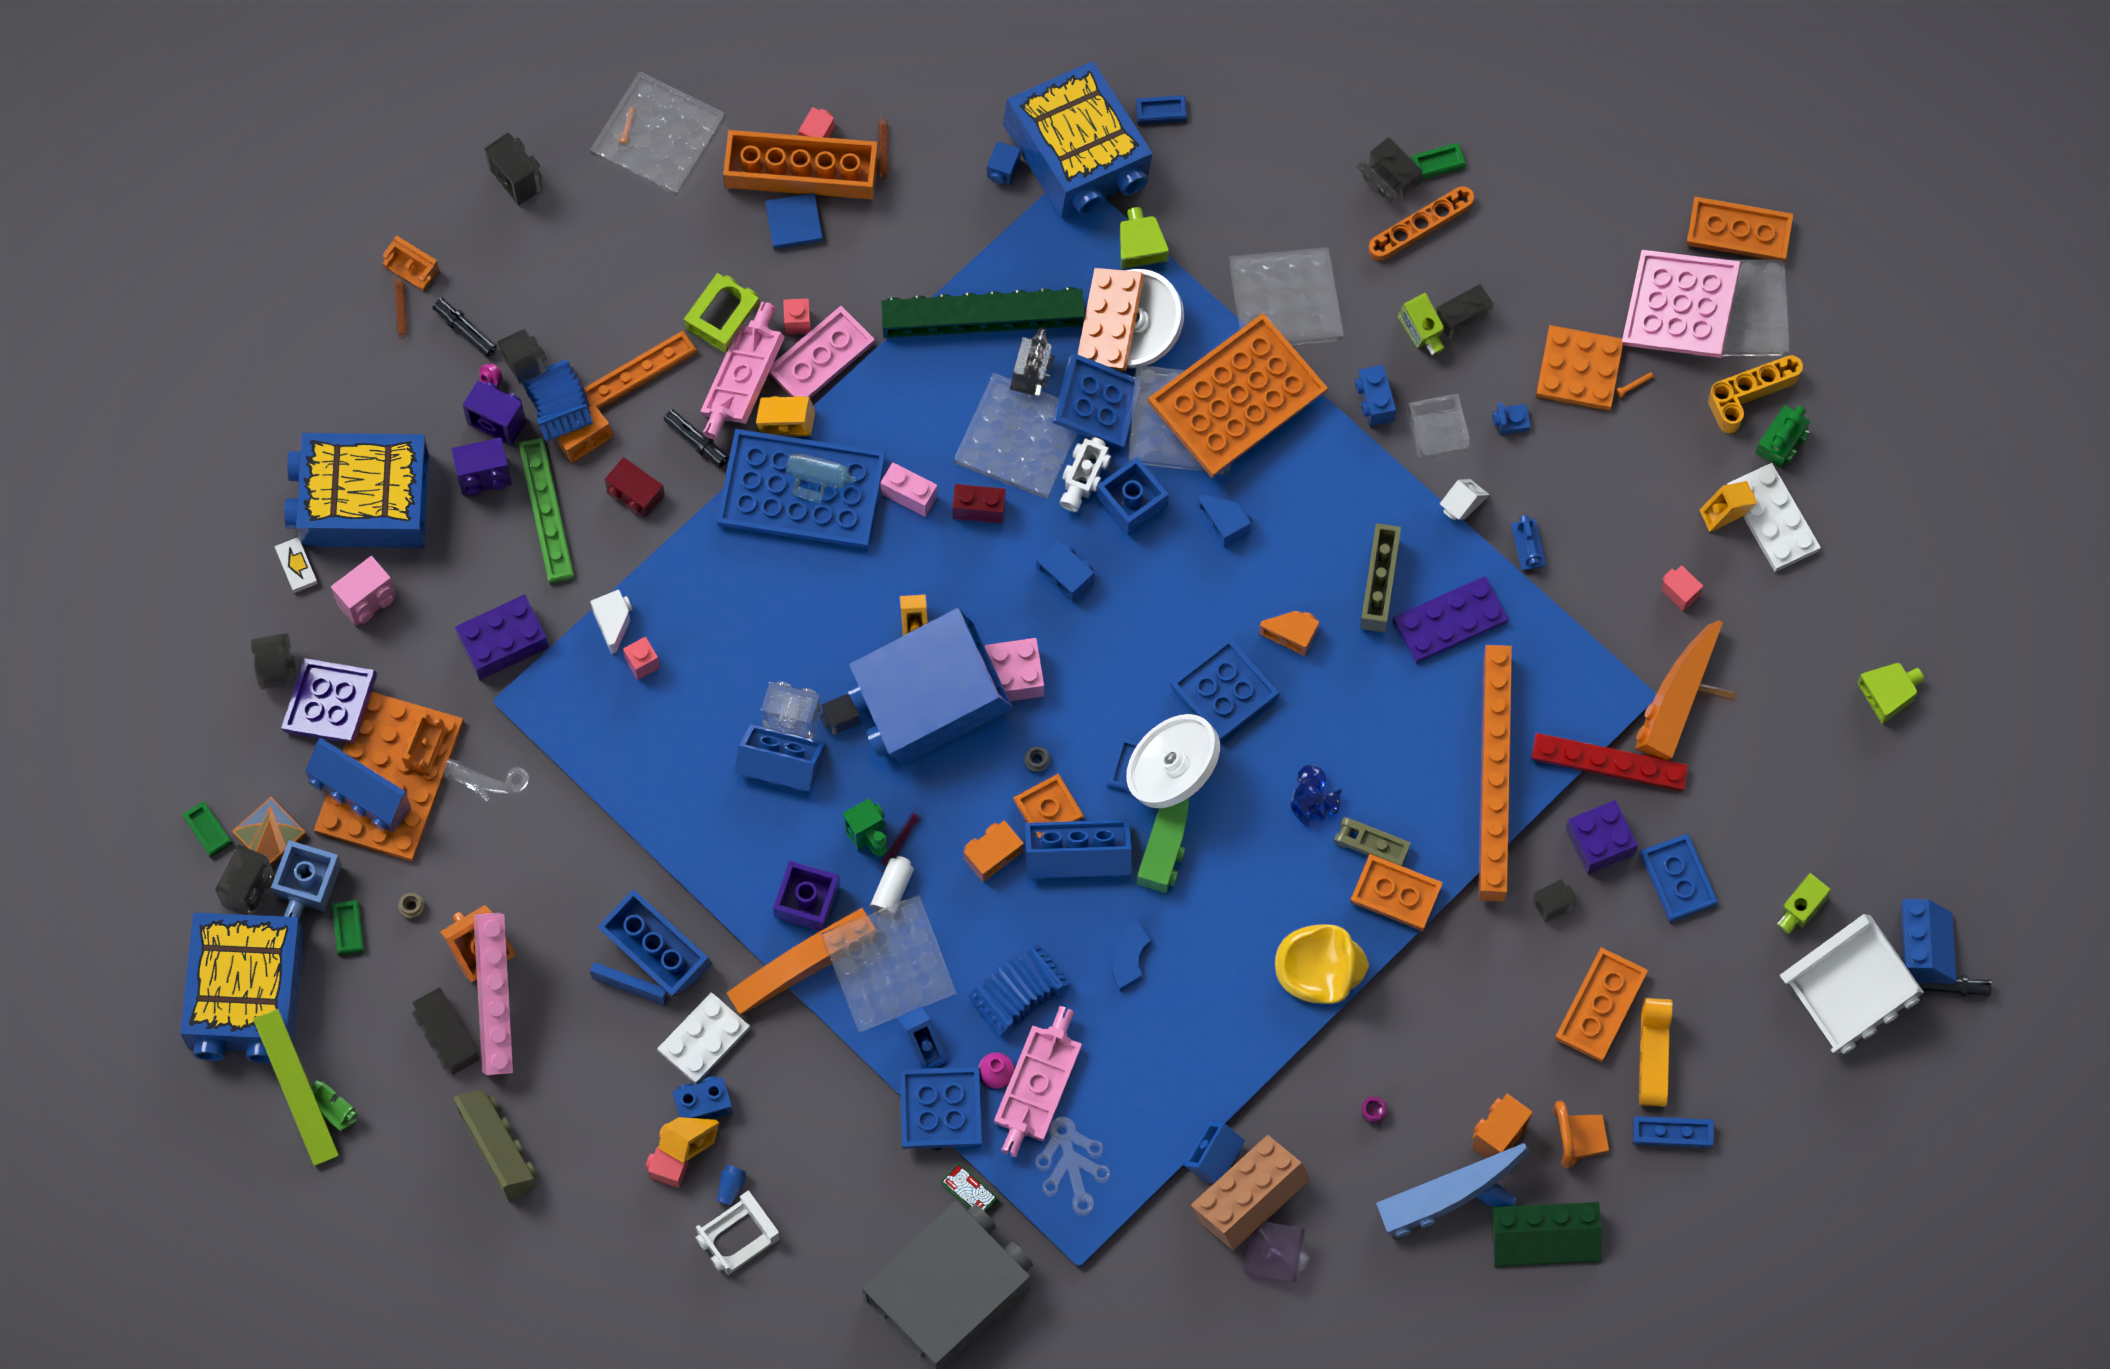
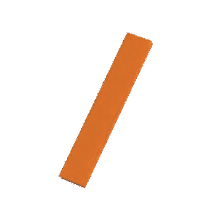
(640, 370)

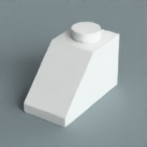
(1463, 499)
(613, 617)

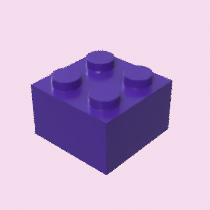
(494, 412)
(481, 466)
(1601, 837)
(806, 896)

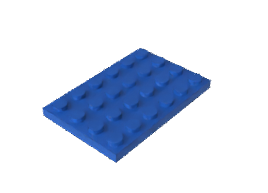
(761, 499)

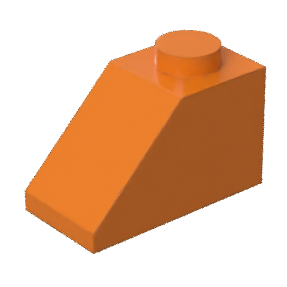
(1291, 630)

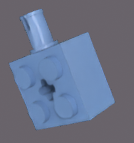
(310, 892)

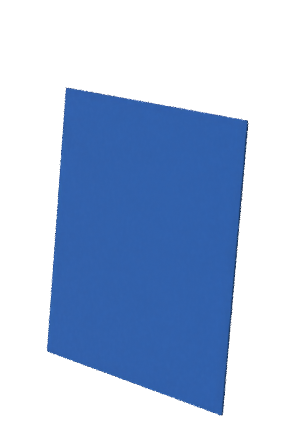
(1209, 1010)

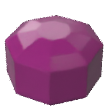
(1373, 1110)

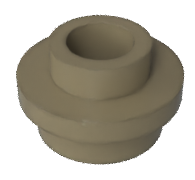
(409, 898)

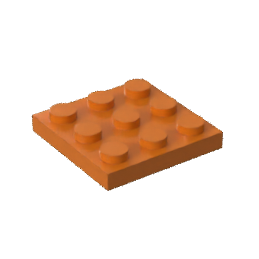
(1579, 368)

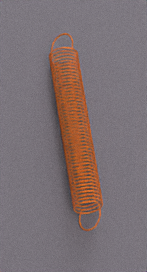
(883, 144)
(399, 297)

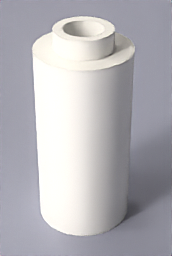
(892, 883)

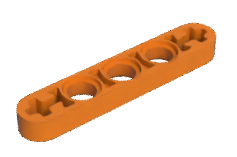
(1414, 233)

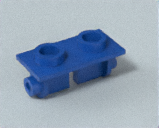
(1528, 543)

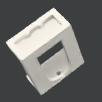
(709, 1232)

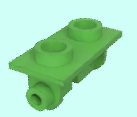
(338, 1113)

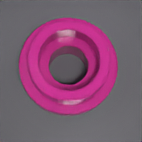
(491, 374)

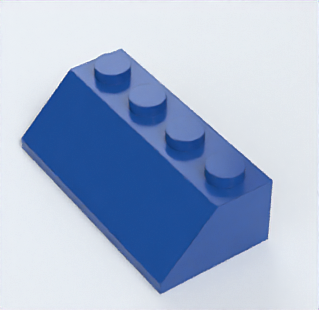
(357, 786)
(1078, 849)
(655, 944)

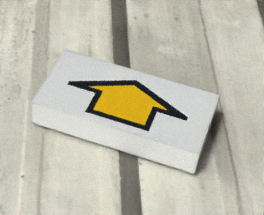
(296, 565)

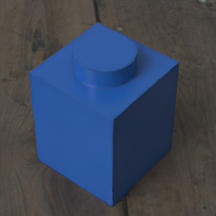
(1003, 163)

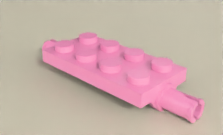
(742, 373)
(1038, 1082)

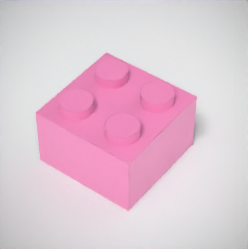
(363, 591)
(1018, 668)

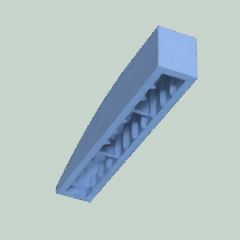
(1442, 1195)

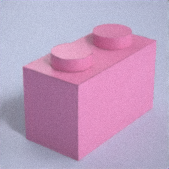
(909, 489)

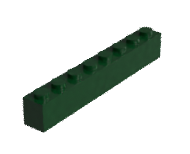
(982, 312)

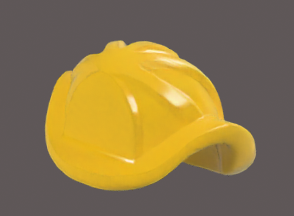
(1320, 964)

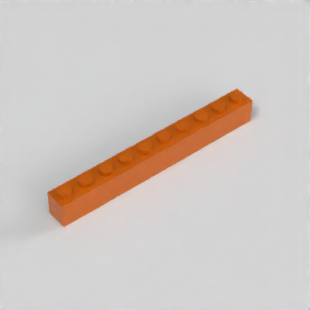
(1495, 773)

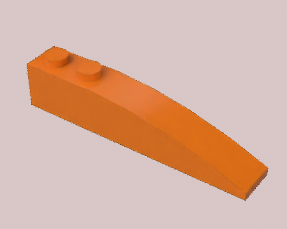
(1675, 697)
(785, 970)

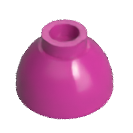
(996, 1070)

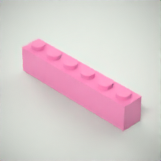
(493, 993)

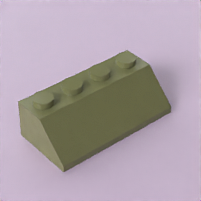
(495, 1144)

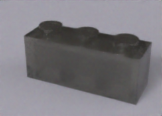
(444, 1031)

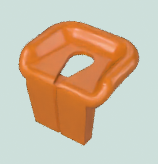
(1580, 1135)

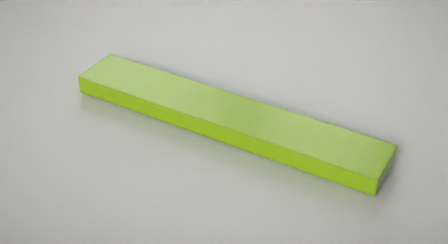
(295, 1087)

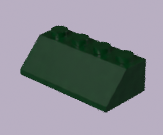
(1546, 1234)

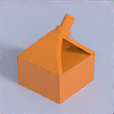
(461, 942)

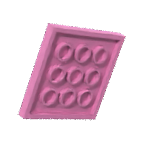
(1681, 303)

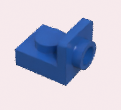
(1511, 418)

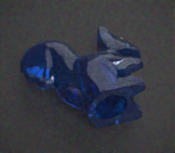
(1310, 799)

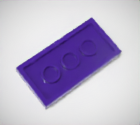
(1450, 619)

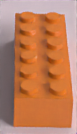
(800, 164)

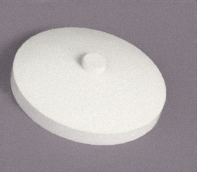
(1157, 320)
(1173, 761)

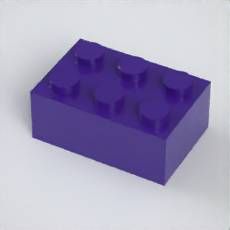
(502, 637)

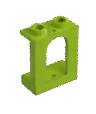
(721, 338)

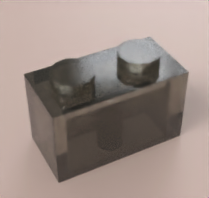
(1465, 311)
(523, 355)

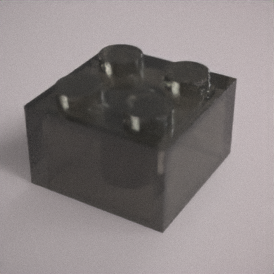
(514, 168)
(245, 881)

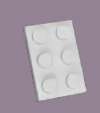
(703, 1038)

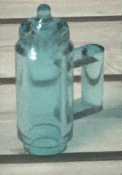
(816, 471)

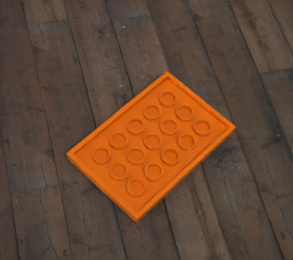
(1237, 395)
(380, 747)

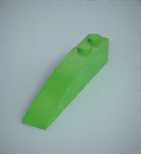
(1164, 848)

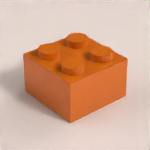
(1502, 1128)

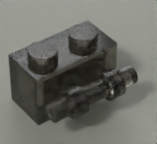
(1394, 167)
(1032, 364)

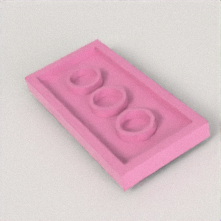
(821, 354)

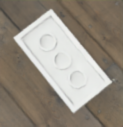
(1777, 520)

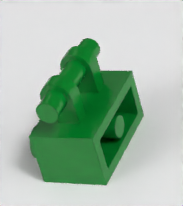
(1783, 436)
(866, 827)

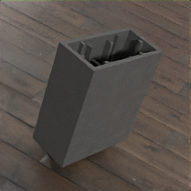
(949, 1285)

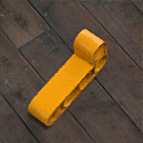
(1758, 388)
(1654, 1052)

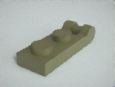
(1372, 841)

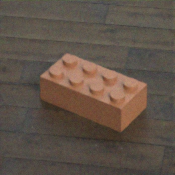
(1250, 1192)

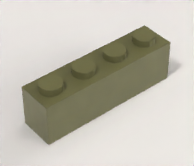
(1380, 578)

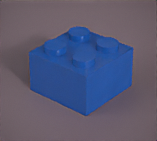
(1132, 495)

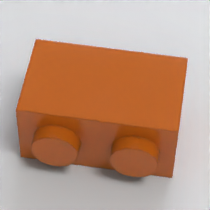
(993, 850)

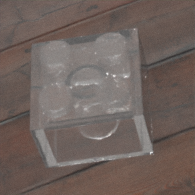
(1438, 426)
(791, 710)

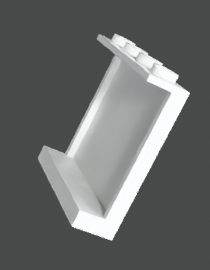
(1853, 984)

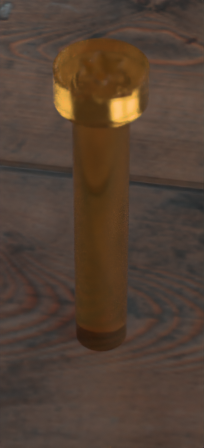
(1718, 691)

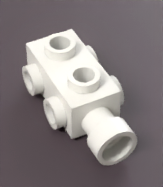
(1084, 470)

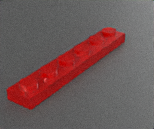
(1609, 762)

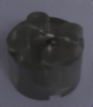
(273, 661)

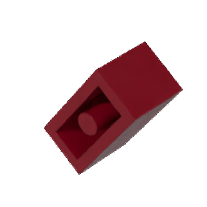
(634, 487)
(979, 503)

